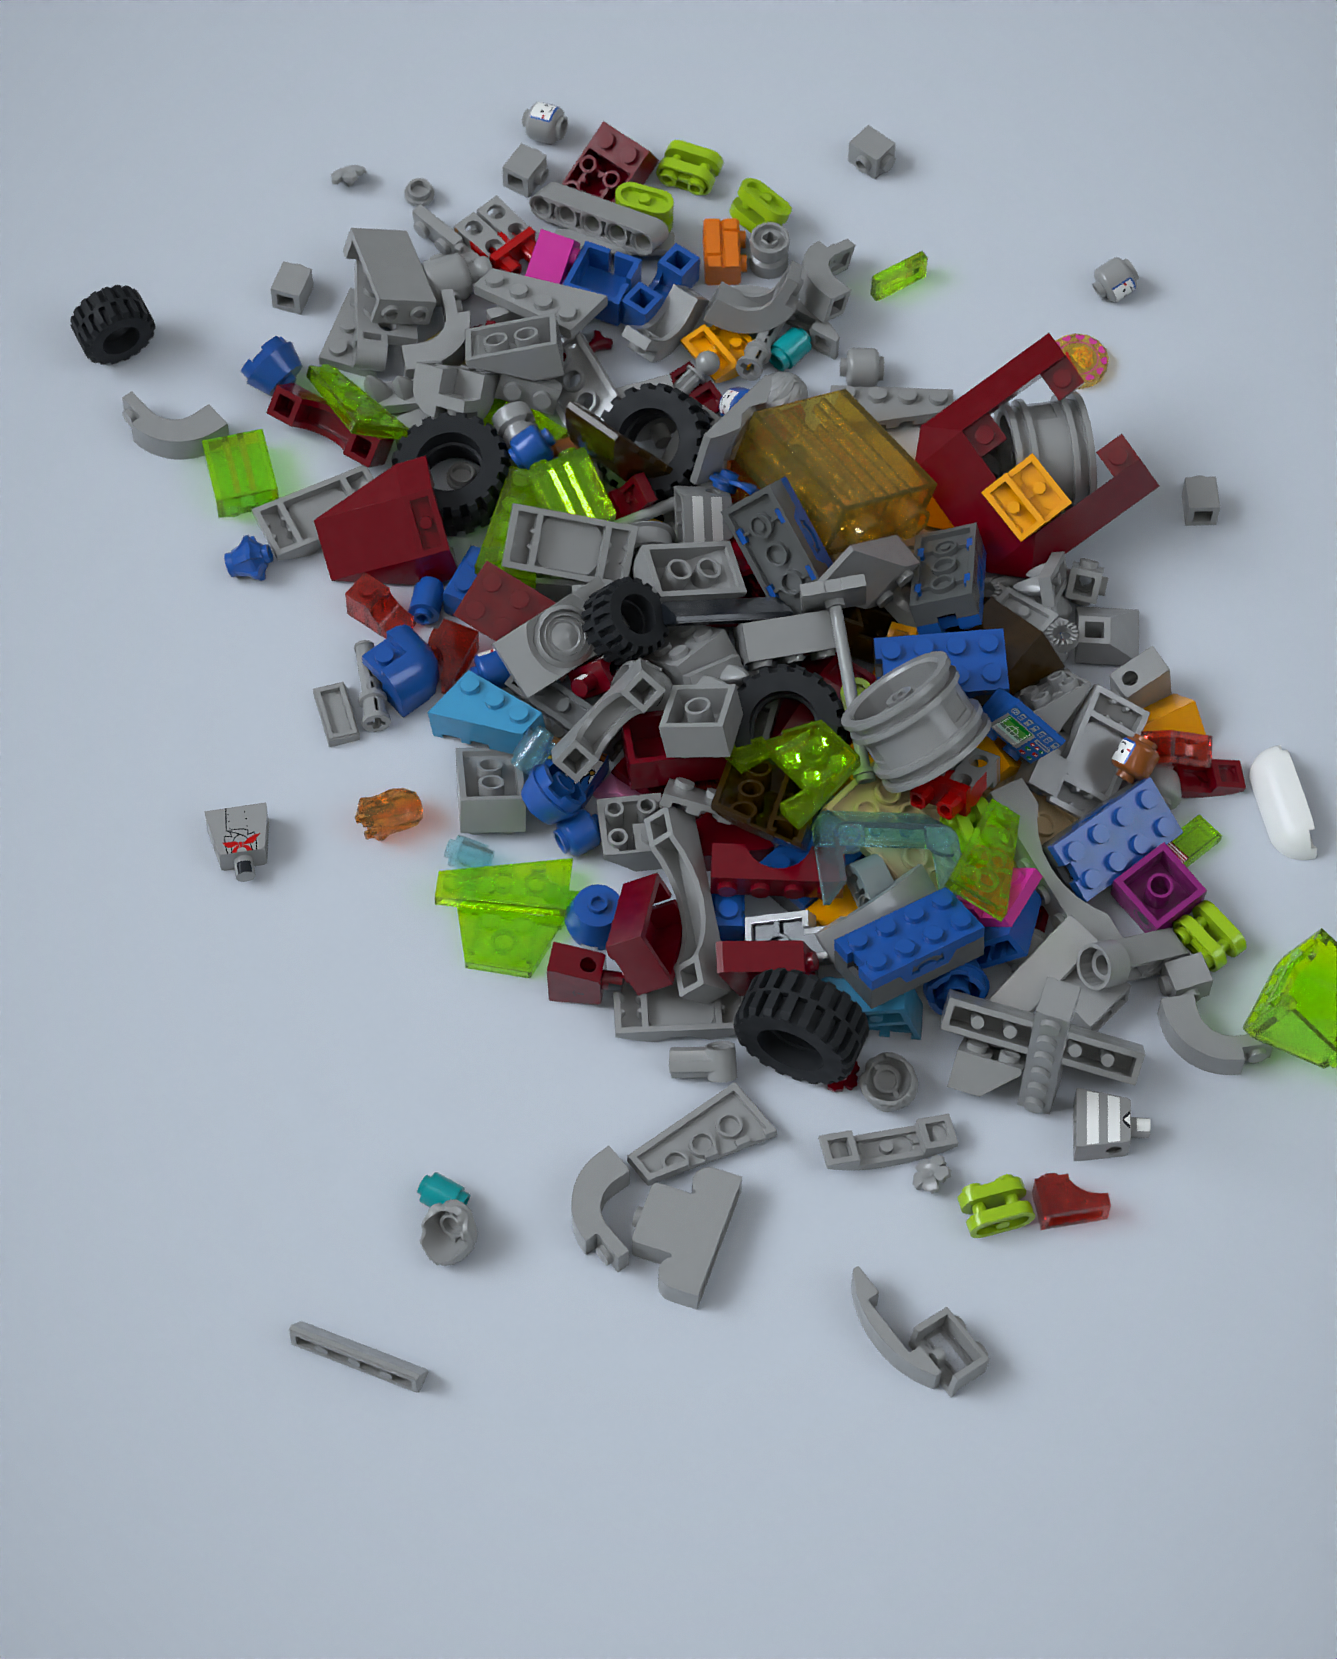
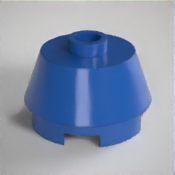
(273, 366)
(552, 794)
(591, 915)
(966, 979)

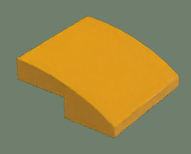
(726, 344)
(1026, 497)

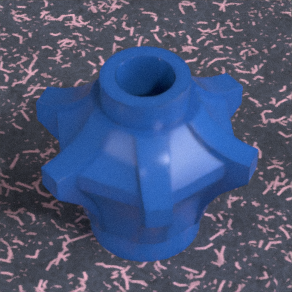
(249, 559)

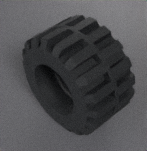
(112, 324)
(607, 628)

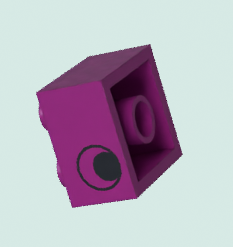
(1157, 890)

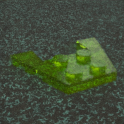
(810, 757)
(506, 940)

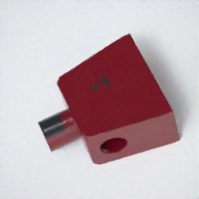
(580, 975)

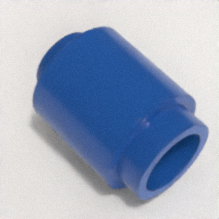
(427, 600)

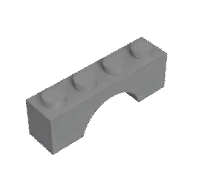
(589, 736)

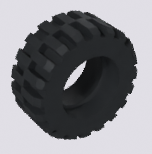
(656, 402)
(467, 439)
(790, 684)
(801, 1026)

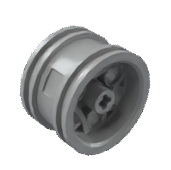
(1058, 438)
(916, 722)

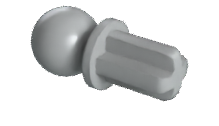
(706, 364)

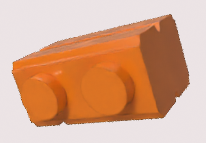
(723, 251)

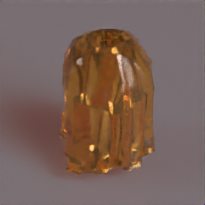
(389, 812)

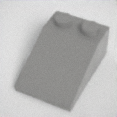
(517, 348)
(883, 562)
(690, 571)
(489, 792)

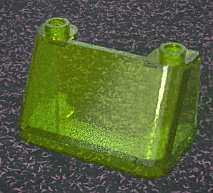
(1300, 1003)

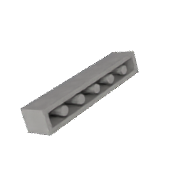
(1013, 1028)

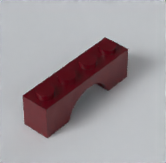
(311, 412)
(738, 873)

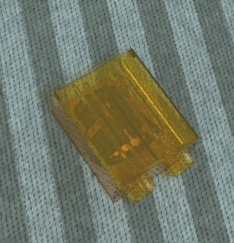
(841, 467)

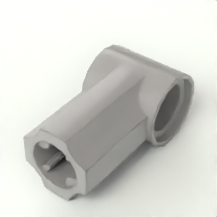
(713, 1061)

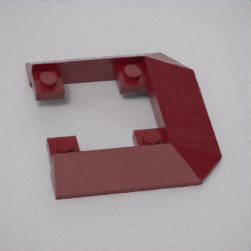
(964, 432)

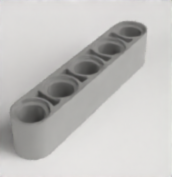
(599, 218)

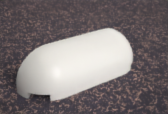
(1282, 803)

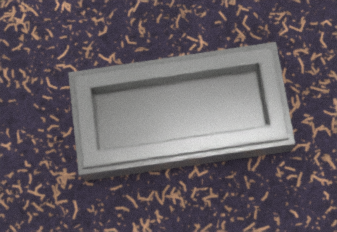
(336, 714)

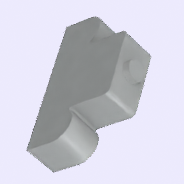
(686, 1232)

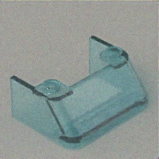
(849, 831)

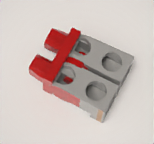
(498, 236)
(960, 786)

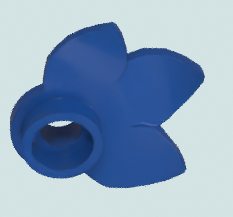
(728, 482)

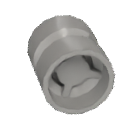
(769, 250)
(512, 419)

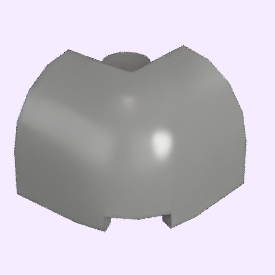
(453, 389)

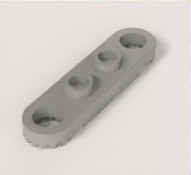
(1035, 614)

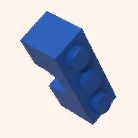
(643, 302)

